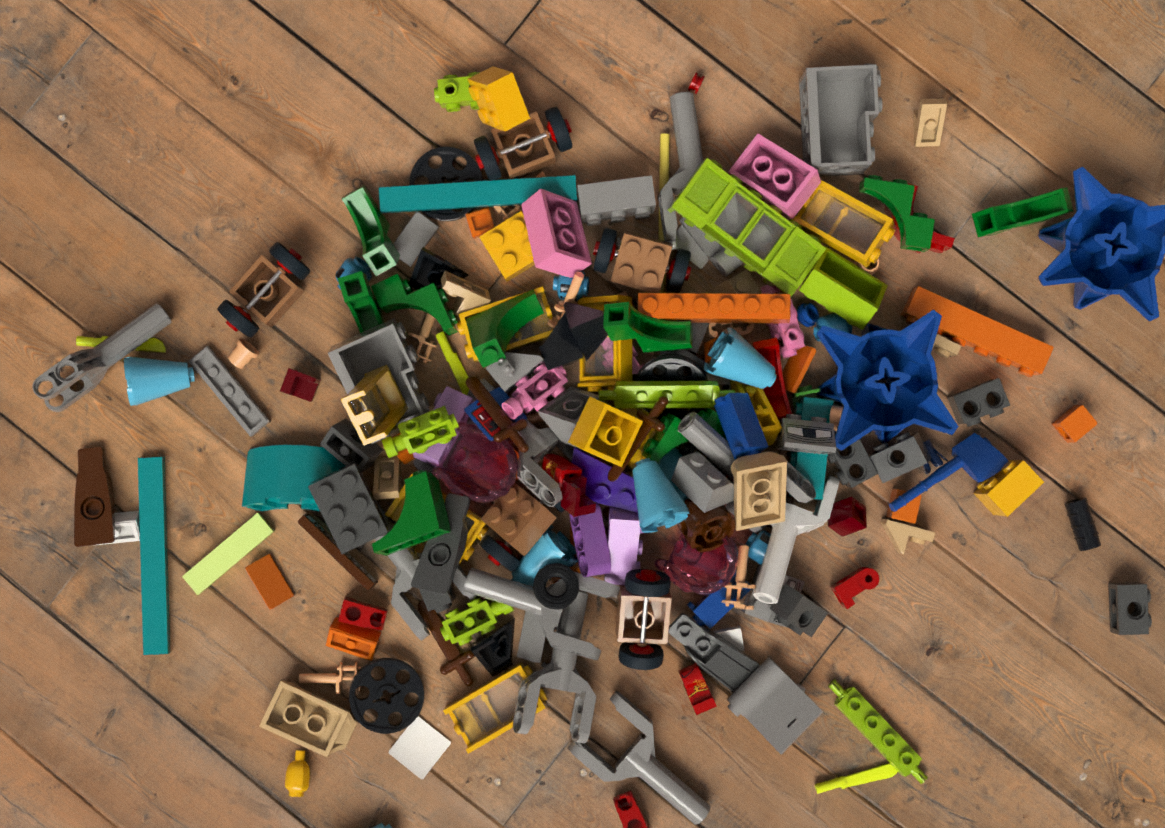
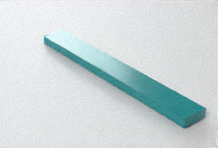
(471, 194)
(153, 555)

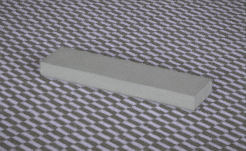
(229, 391)

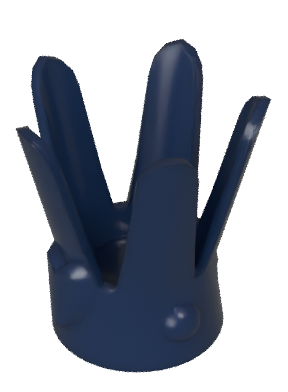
(936, 460)

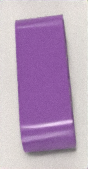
(591, 543)

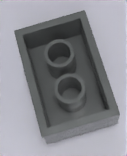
(348, 507)

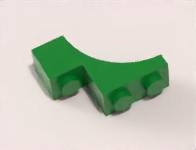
(897, 196)
(1022, 213)
(373, 230)
(395, 295)
(360, 300)
(652, 334)
(670, 437)

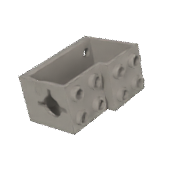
(839, 117)
(374, 349)

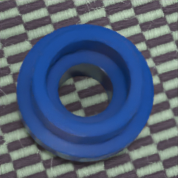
(807, 314)

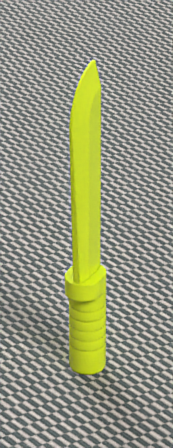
(150, 345)
(454, 362)
(866, 776)

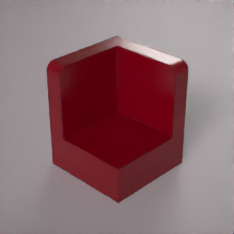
(300, 385)
(574, 497)
(847, 516)

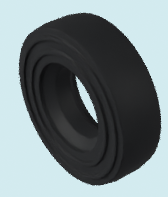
(545, 597)

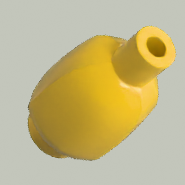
(297, 775)

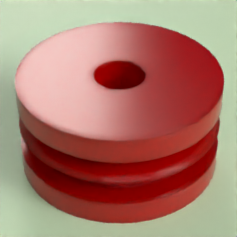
(696, 83)

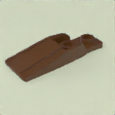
(93, 500)

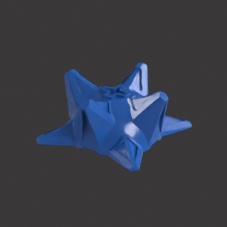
(1107, 247)
(910, 377)

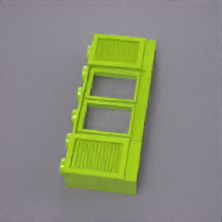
(747, 227)

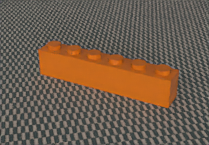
(716, 307)
(980, 332)

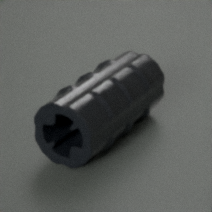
(1082, 524)

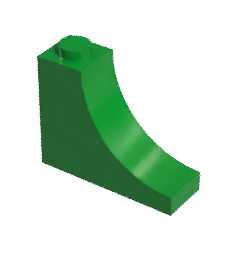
(495, 327)
(421, 517)

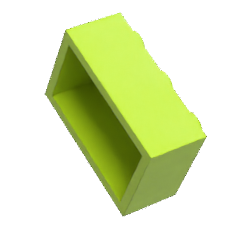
(844, 288)

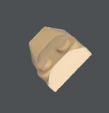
(759, 490)
(308, 719)

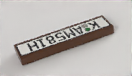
(331, 547)

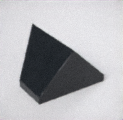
(430, 269)
(586, 327)
(561, 346)
(496, 649)

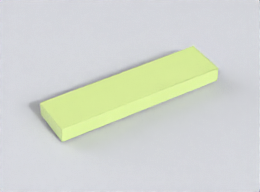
(228, 553)

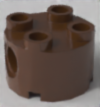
(706, 529)

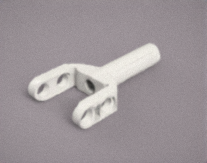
(783, 539)

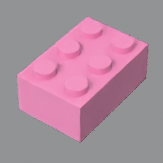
(776, 175)
(556, 233)

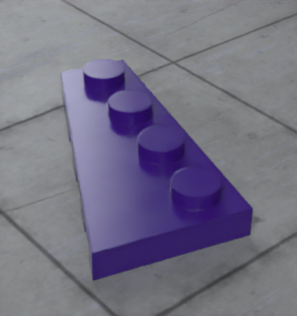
(598, 487)

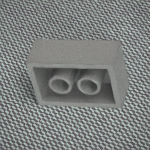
(616, 200)

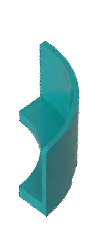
(282, 475)

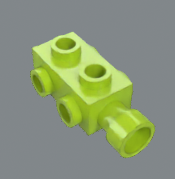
(459, 97)
(426, 429)
(471, 621)

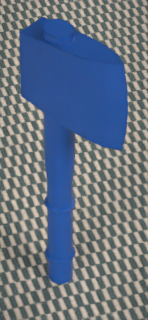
(973, 455)

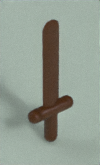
(650, 421)
(507, 427)
(455, 658)

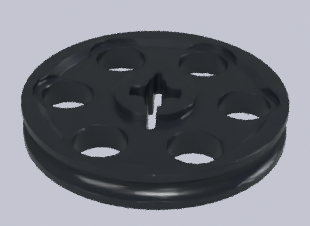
(447, 171)
(672, 363)
(383, 707)

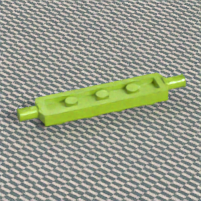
(679, 394)
(877, 731)

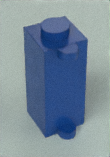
(740, 424)
(710, 607)

